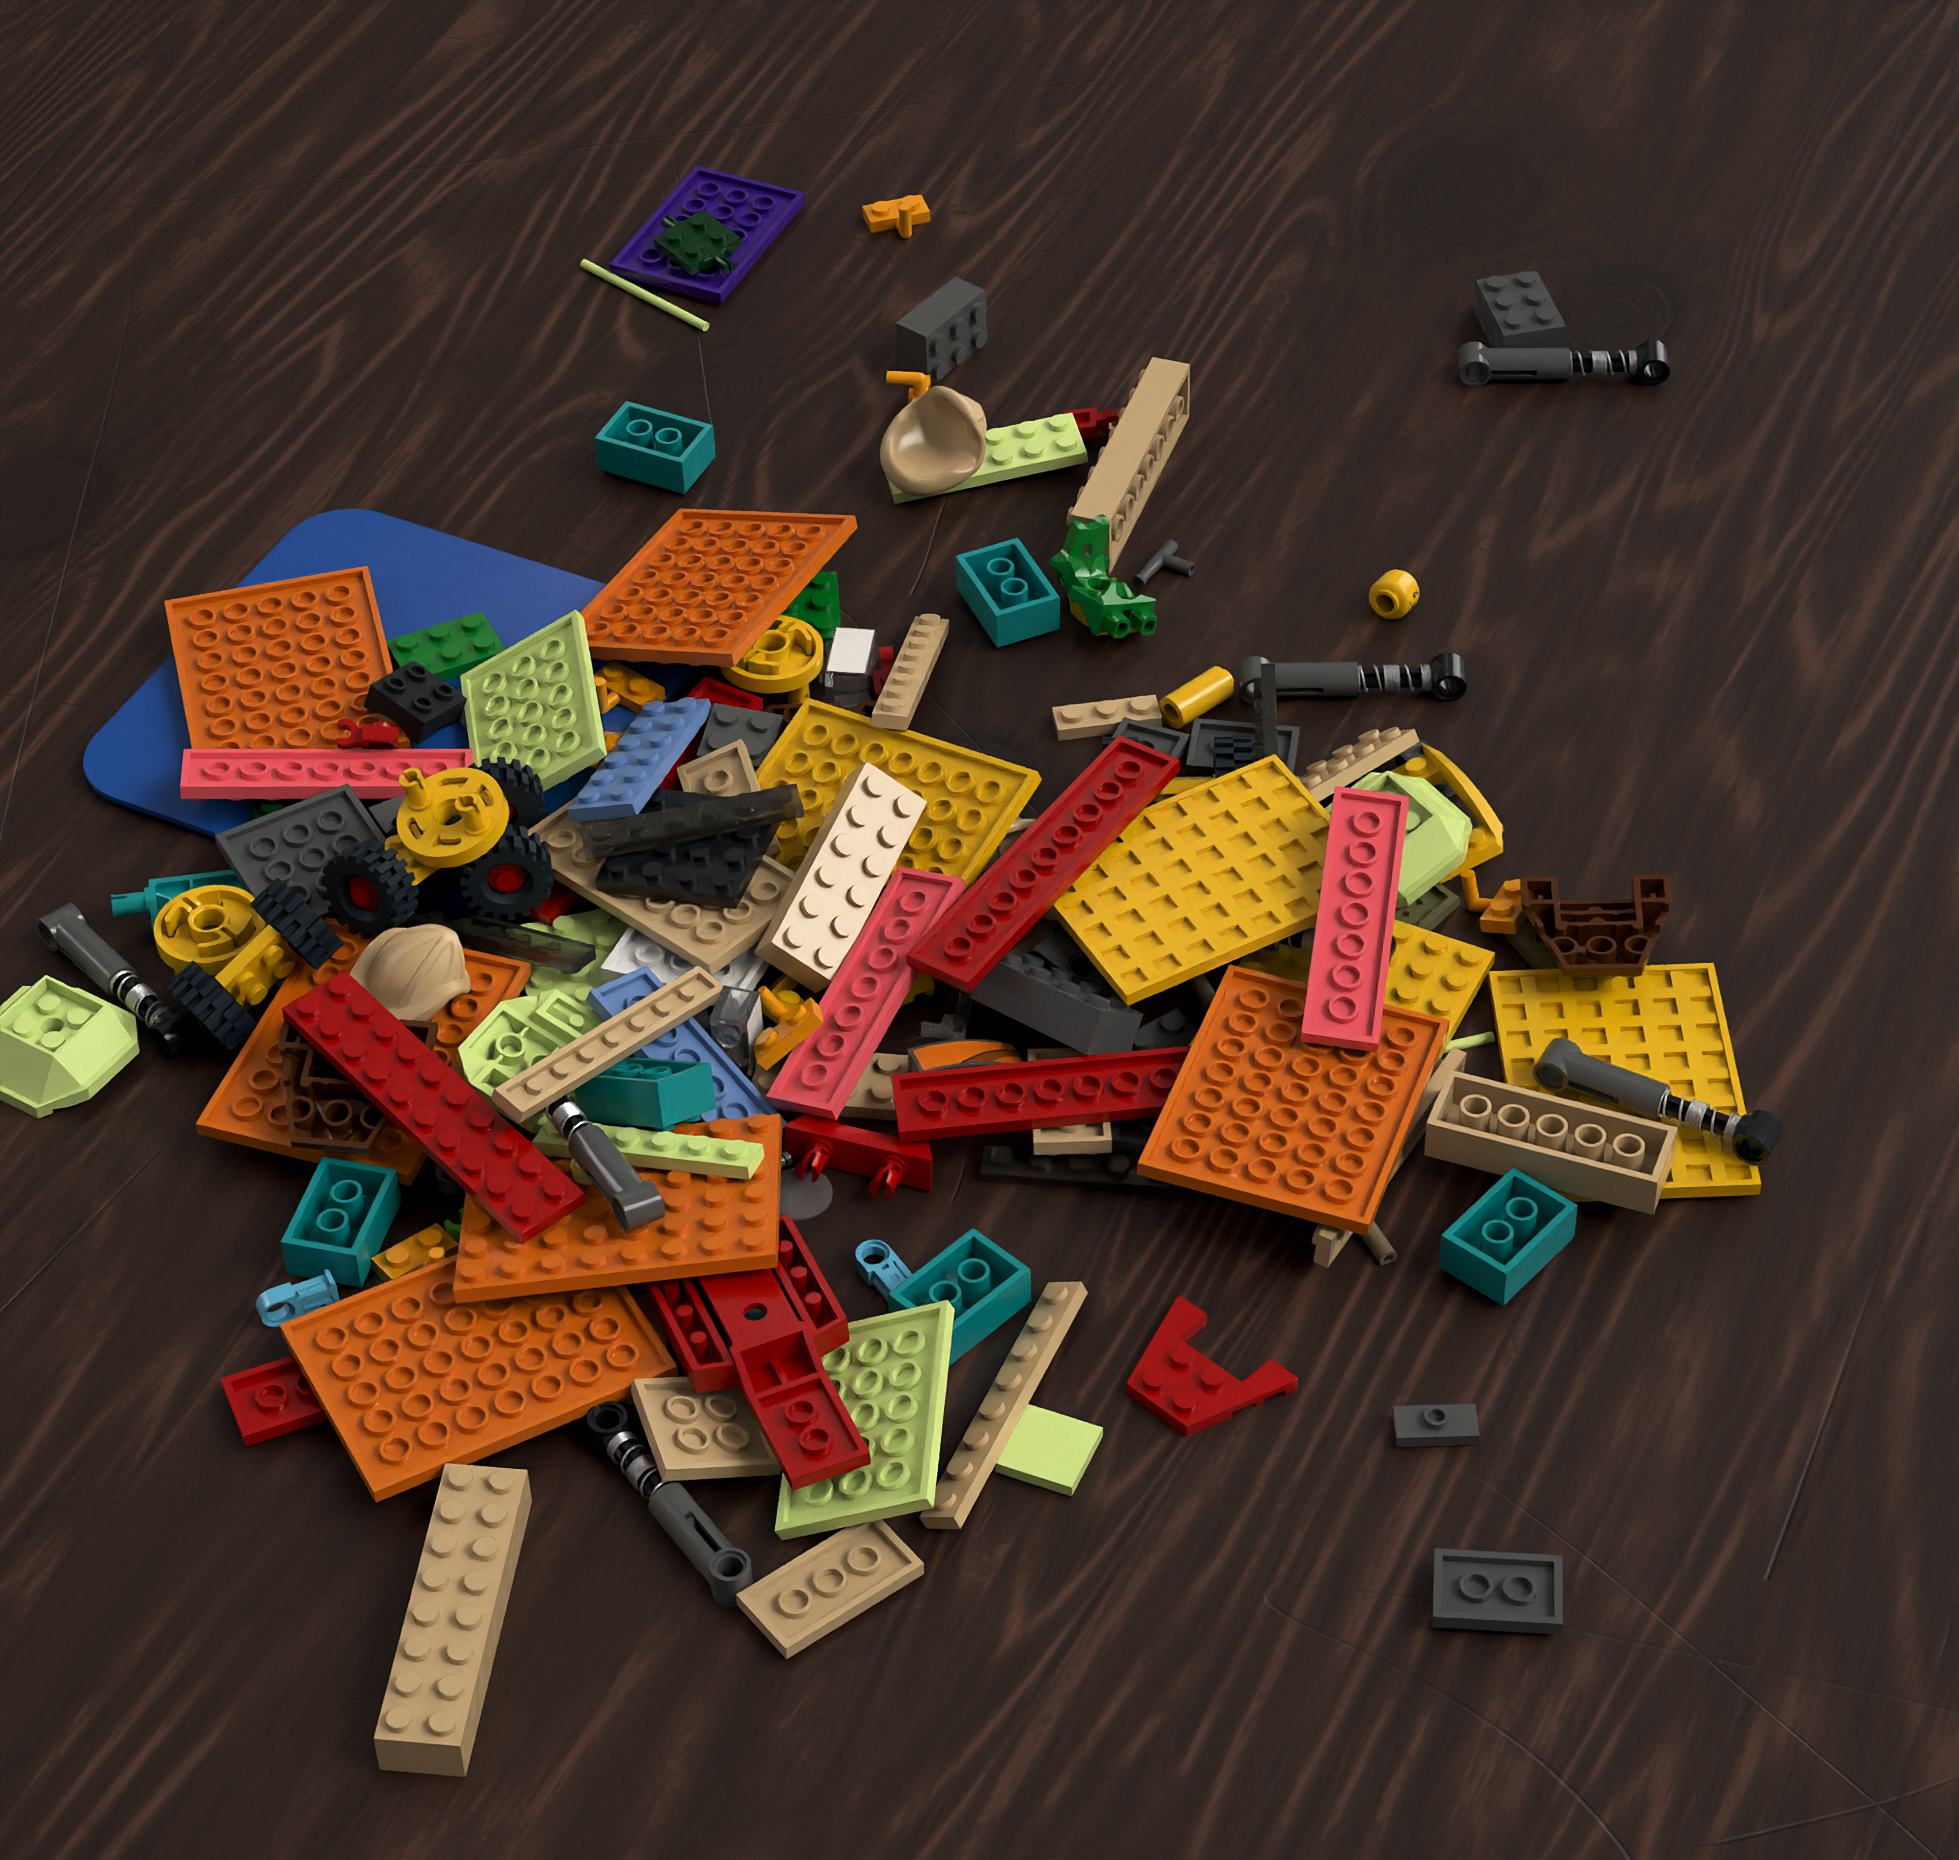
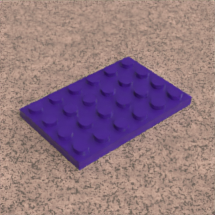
(743, 205)

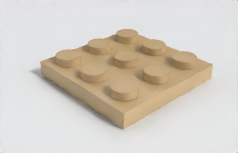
(701, 1432)

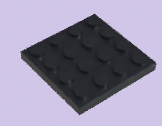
(694, 871)

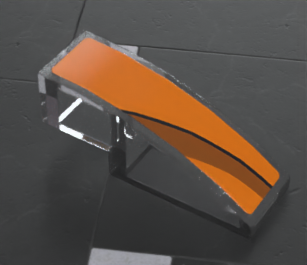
(961, 1054)

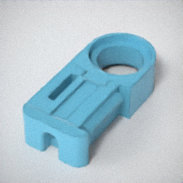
(884, 1275)
(298, 1299)

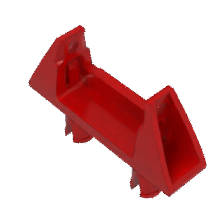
(826, 1143)

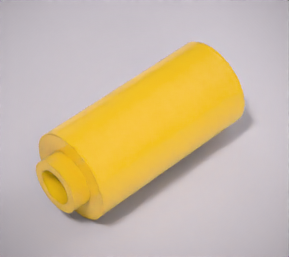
(1197, 697)

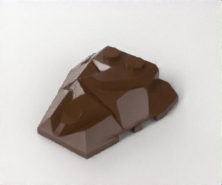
(1598, 934)
(323, 1104)

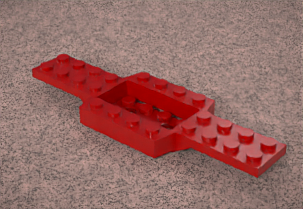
(770, 1358)

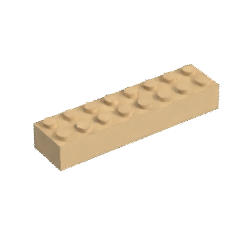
(1135, 453)
(453, 1621)

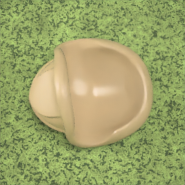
(934, 442)
(413, 970)

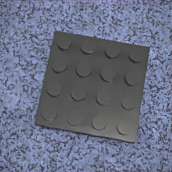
(298, 844)

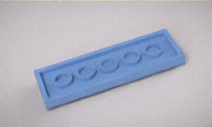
(640, 760)
(686, 1042)

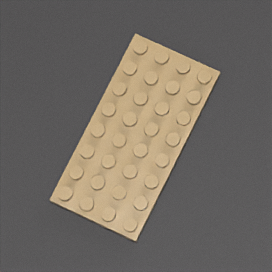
(693, 931)

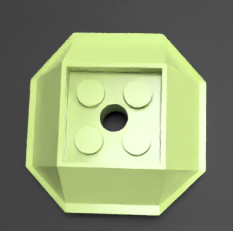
(1434, 833)
(516, 1038)
(60, 1046)

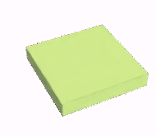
(1049, 1450)

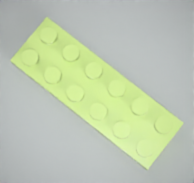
(1020, 452)

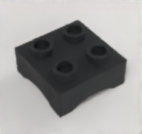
(415, 701)

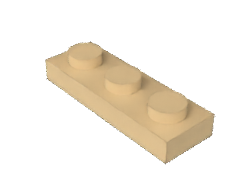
(1104, 716)

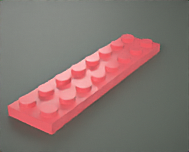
(307, 772)
(1355, 919)
(864, 995)

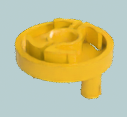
(778, 661)
(439, 798)
(202, 908)

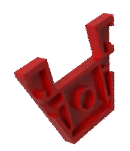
(1189, 1387)

